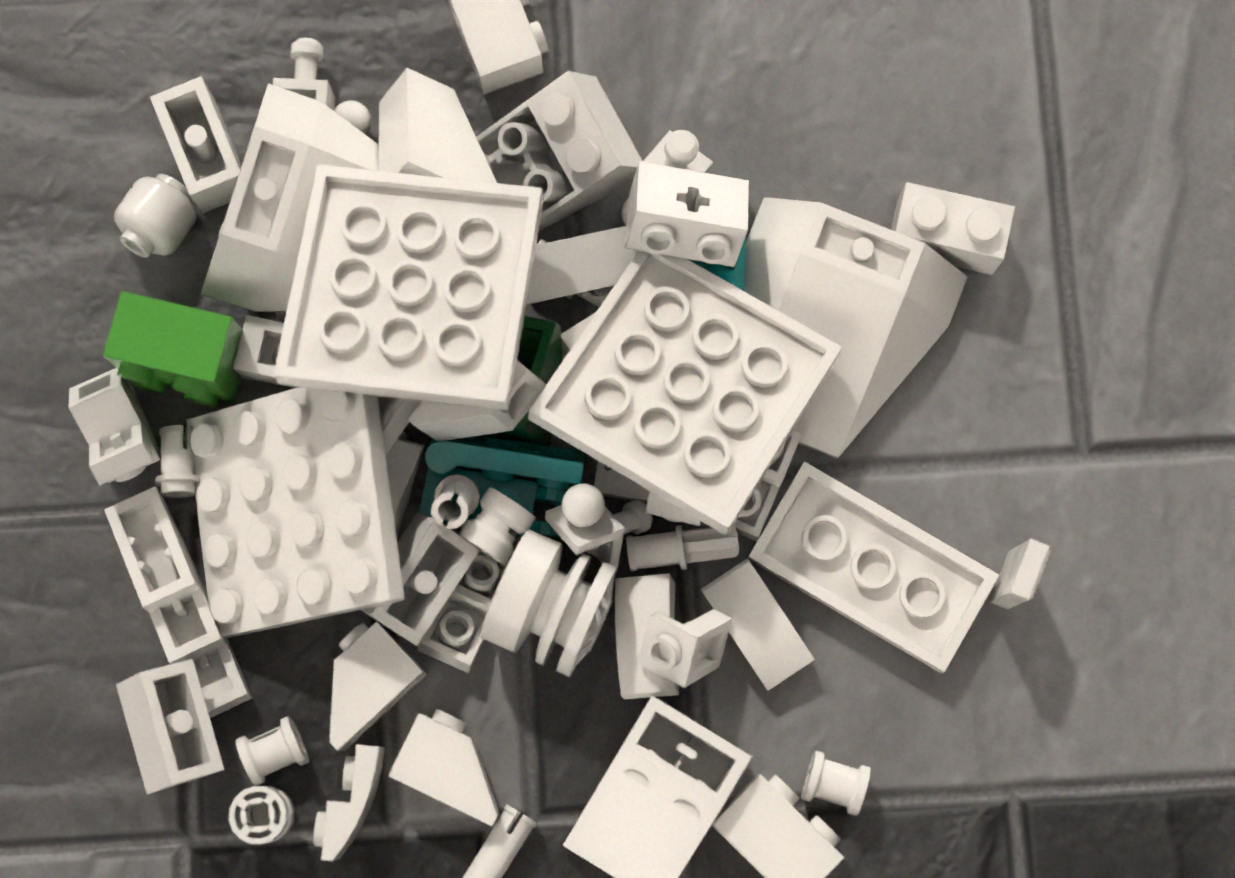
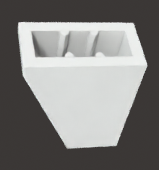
(428, 132)

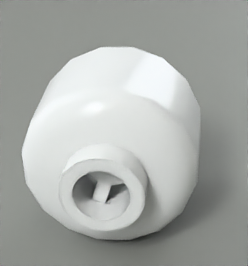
(155, 216)

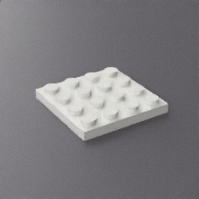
(410, 287)
(685, 386)
(294, 509)

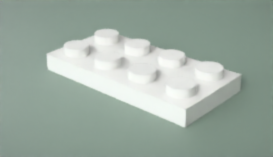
(873, 567)

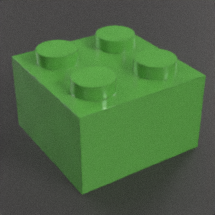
(175, 348)

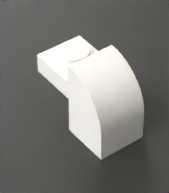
(113, 427)

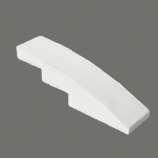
(176, 597)

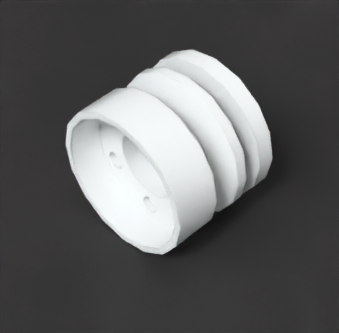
(548, 603)

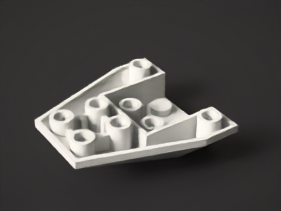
(272, 195)
(861, 289)

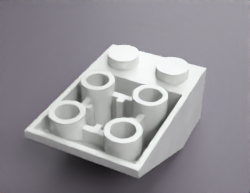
(563, 143)
(657, 796)

